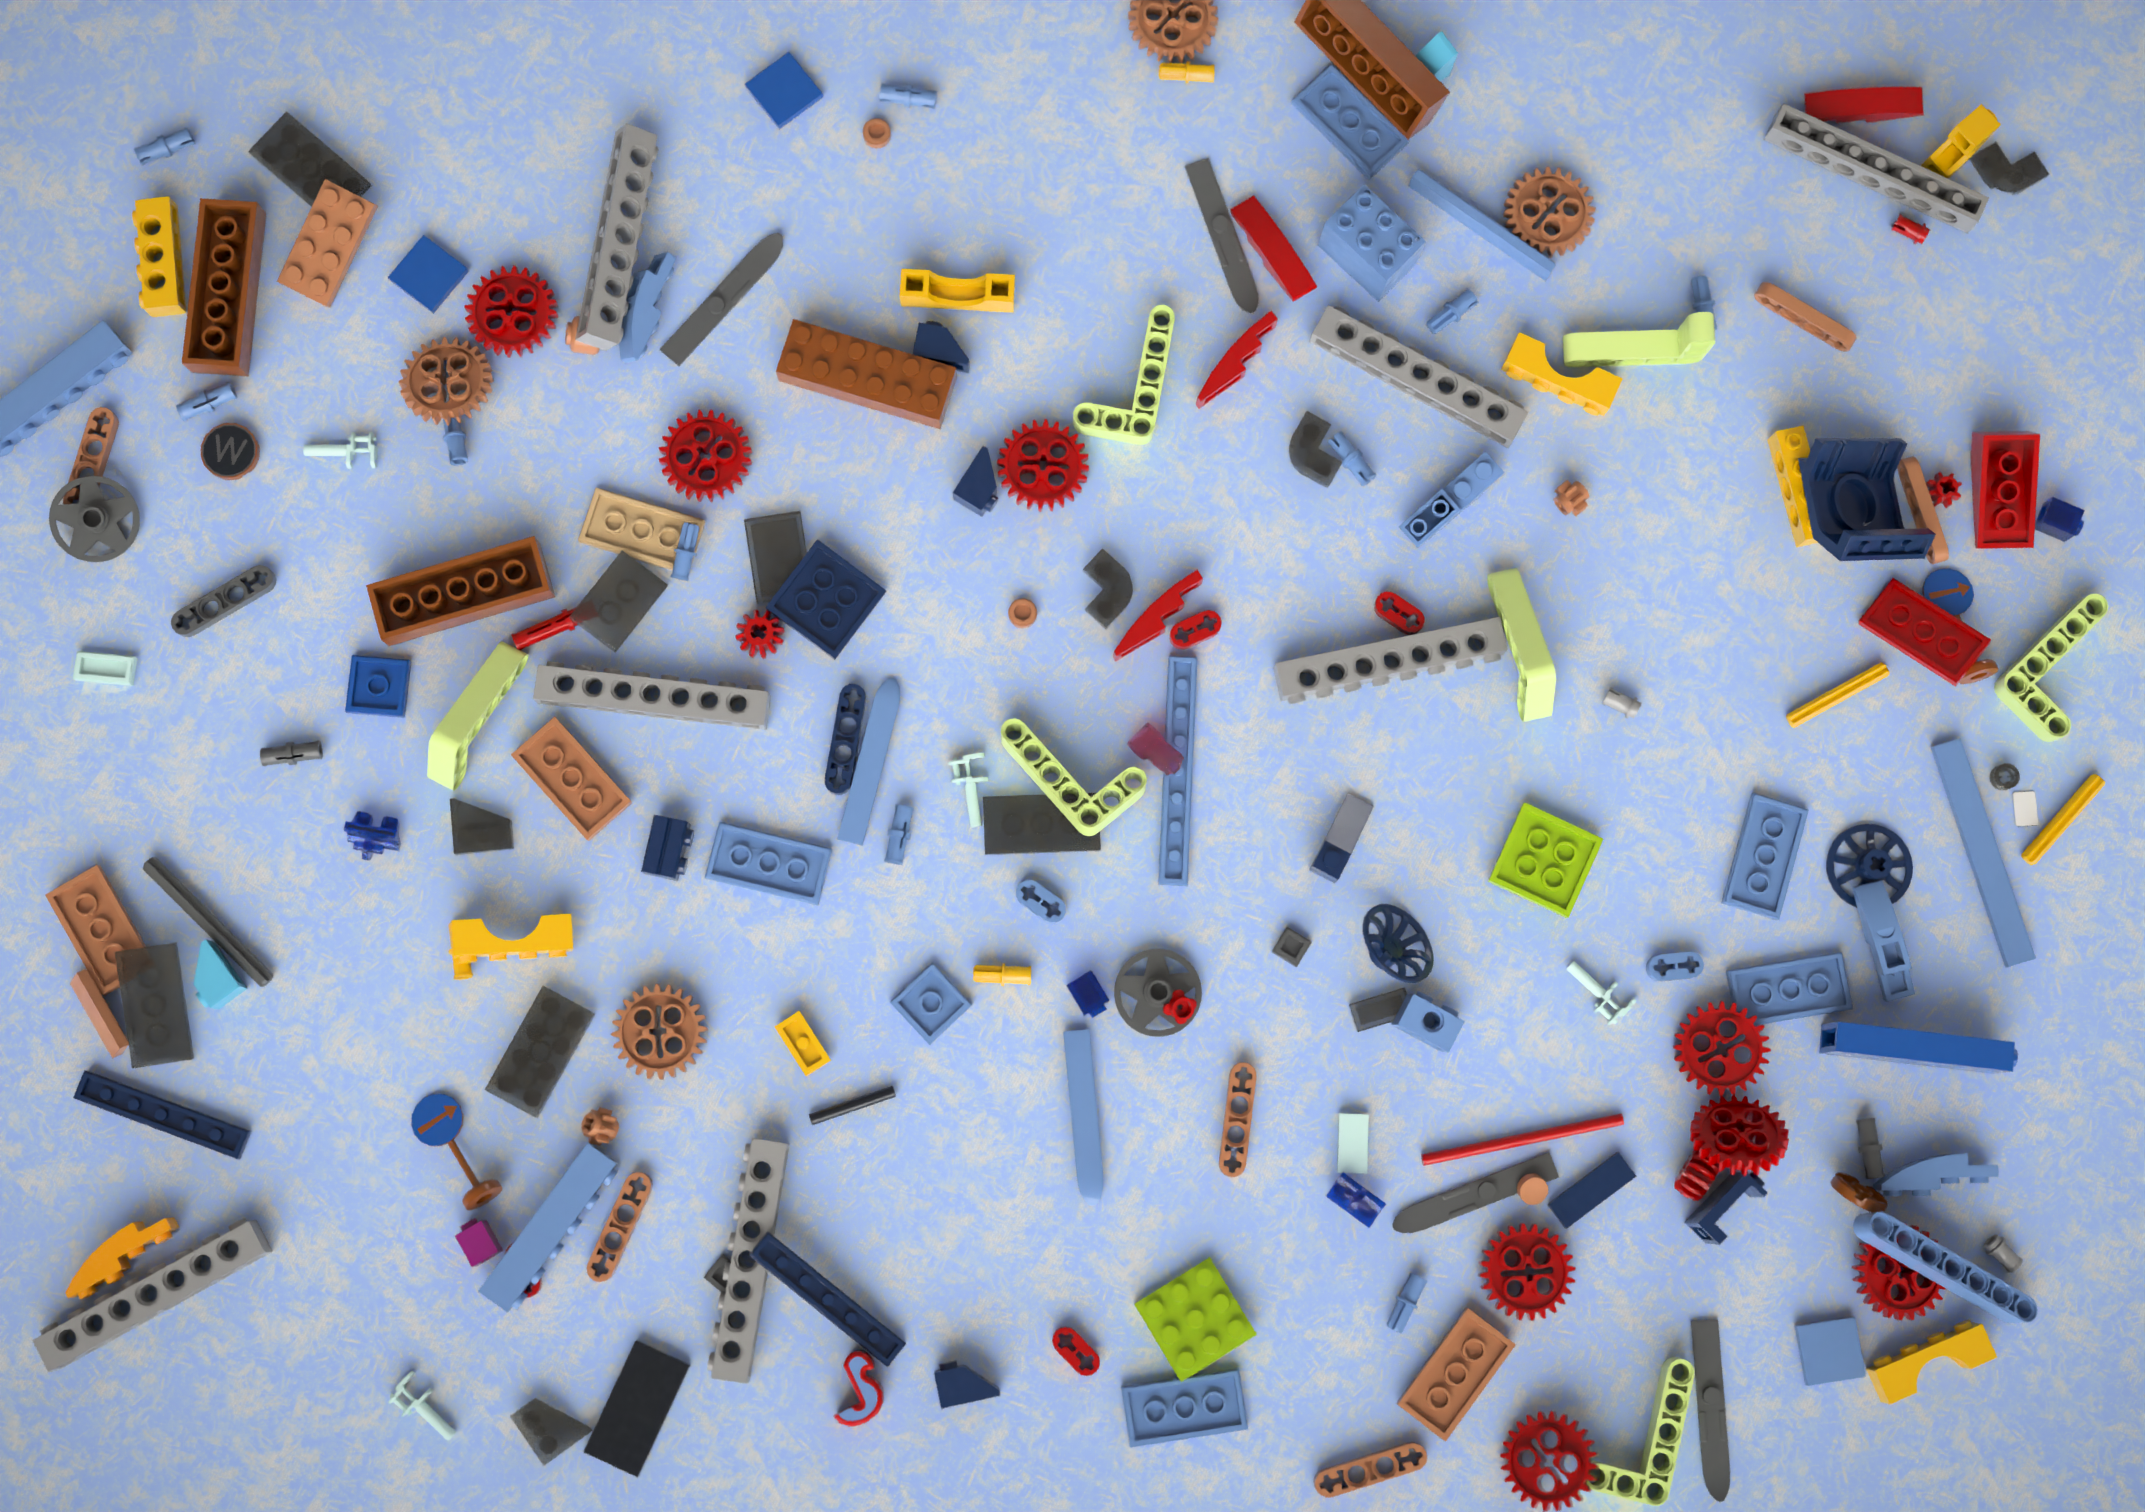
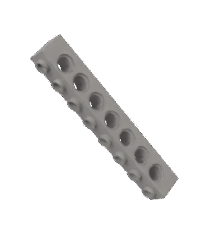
(1876, 168)
(592, 327)
(1425, 390)
(1487, 632)
(550, 677)
(58, 1353)
(740, 1367)

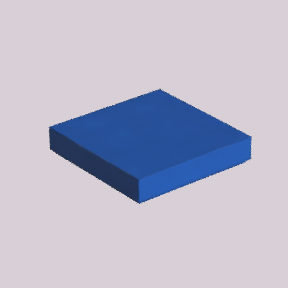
(784, 90)
(428, 274)
(378, 686)

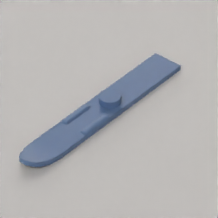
(870, 763)
(1084, 1114)

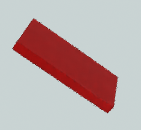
(1924, 632)

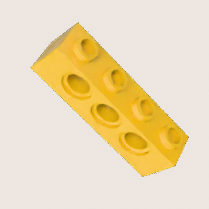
(171, 296)
(1785, 450)

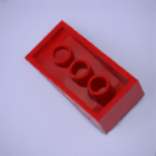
(2004, 488)

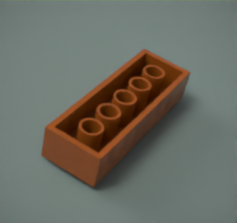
(1374, 61)
(224, 287)
(866, 374)
(460, 591)

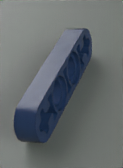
(840, 738)

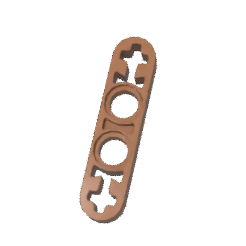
(1805, 316)
(83, 458)
(1922, 507)
(1234, 1119)
(615, 1224)
(1371, 1474)

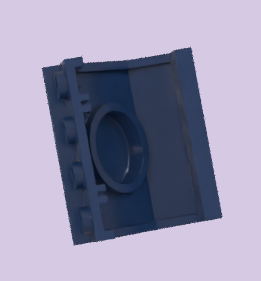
(1856, 501)

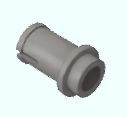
(1622, 703)
(2002, 1253)

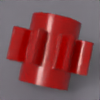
(1950, 489)

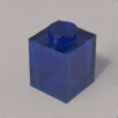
(2059, 519)
(1088, 995)

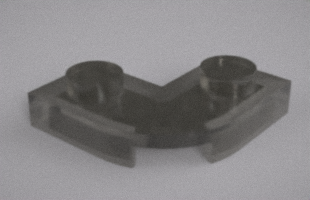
(2009, 178)
(1305, 453)
(1116, 588)

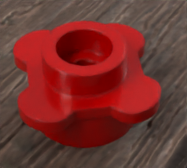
(1187, 1010)

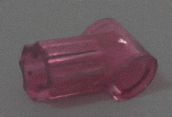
(1152, 746)

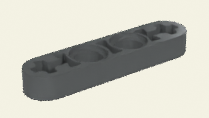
(221, 596)

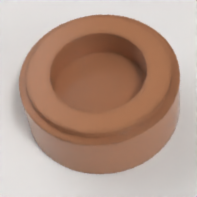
(876, 133)
(1022, 613)
(1532, 1189)

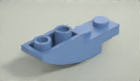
(642, 316)
(1451, 500)
(1885, 940)
(1925, 1174)

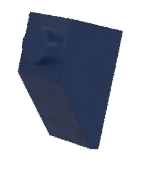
(939, 345)
(978, 485)
(962, 1385)

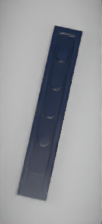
(162, 1114)
(827, 1299)

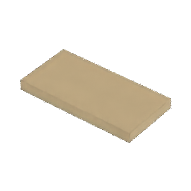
(636, 527)

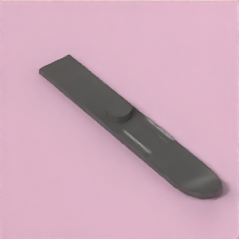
(1223, 234)
(723, 299)
(1472, 1195)
(1711, 1407)

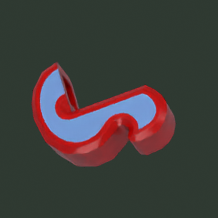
(866, 1387)

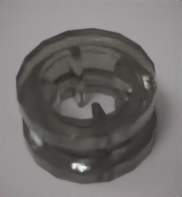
(1995, 778)

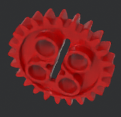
(508, 336)
(1044, 440)
(726, 470)
(1734, 1072)
(1739, 1135)
(1878, 1284)
(1528, 1298)
(1569, 1443)

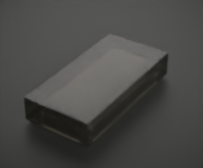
(1377, 1009)

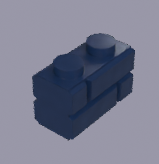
(667, 847)

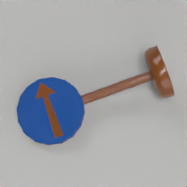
(1955, 595)
(438, 1122)

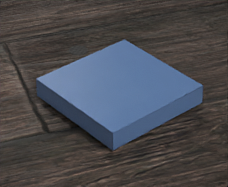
(931, 1003)
(1830, 1351)

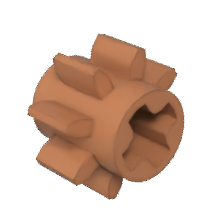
(1571, 498)
(600, 1126)

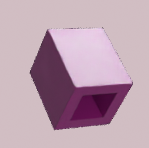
(478, 1242)

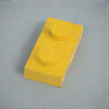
(802, 1043)

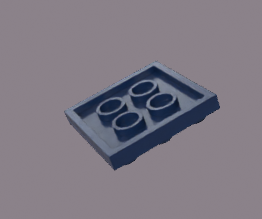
(826, 599)

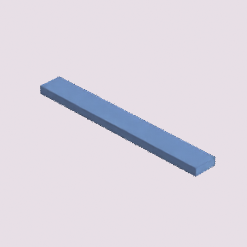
(1178, 786)
(1983, 853)

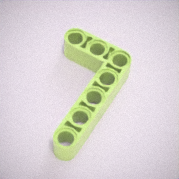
(1646, 347)
(1144, 388)
(1526, 643)
(2044, 661)
(466, 717)
(1067, 784)
(1654, 1443)

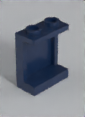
(1703, 1219)

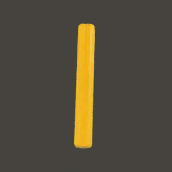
(1837, 694)
(2063, 819)

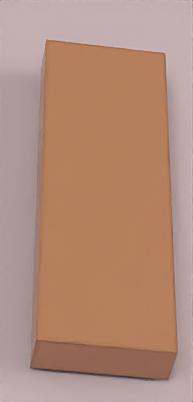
(99, 1013)

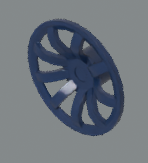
(1870, 863)
(1391, 950)

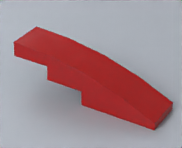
(1865, 103)
(1273, 248)
(1231, 367)
(1150, 623)

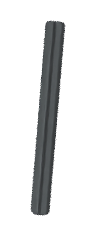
(207, 921)

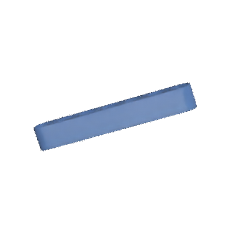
(2008, 1302)

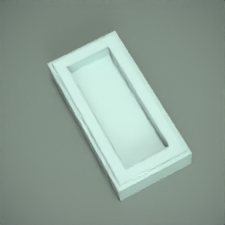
(105, 668)
(1352, 1143)

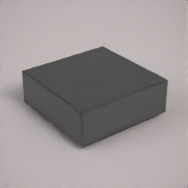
(1291, 947)
(715, 1274)

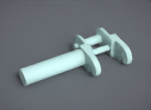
(346, 450)
(970, 787)
(1600, 992)
(421, 1407)

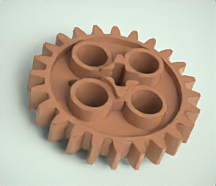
(1190, 35)
(1568, 228)
(420, 383)
(631, 1033)

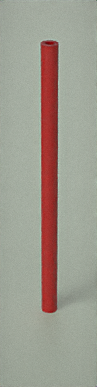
(1522, 1139)

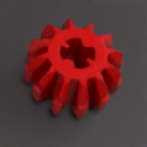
(757, 644)
(1696, 1177)

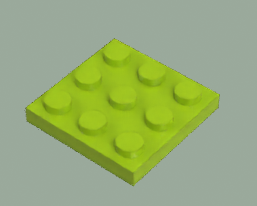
(1545, 860)
(1195, 1319)

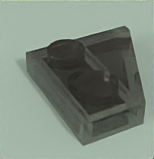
(478, 829)
(548, 1429)

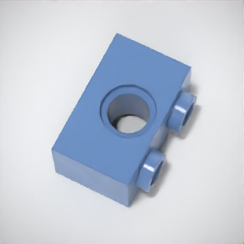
(1441, 1034)

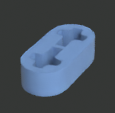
(1036, 907)
(1675, 959)

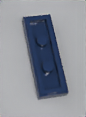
(1591, 1190)

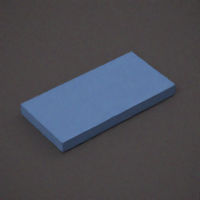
(1349, 121)
(1765, 856)
(768, 863)
(1791, 988)
(1184, 1409)

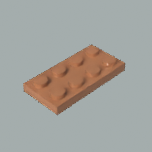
(327, 243)
(571, 778)
(95, 924)
(1455, 1374)

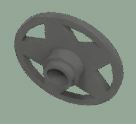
(94, 518)
(1155, 990)

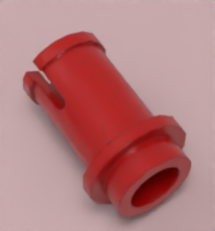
(1910, 229)

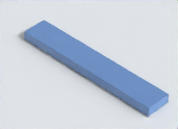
(1482, 224)

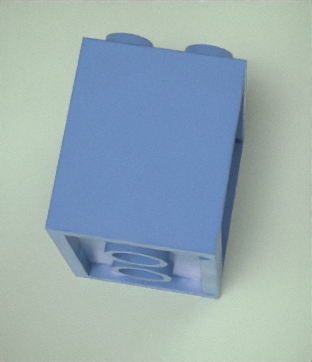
(1371, 242)

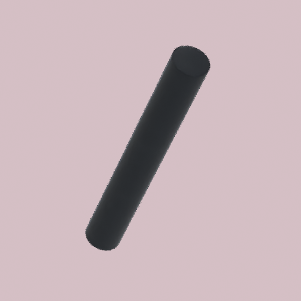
(852, 1105)

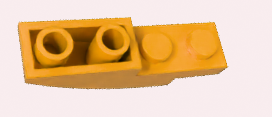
(111, 1260)

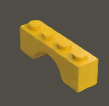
(1963, 142)
(931, 290)
(1529, 363)
(474, 940)
(1897, 1376)

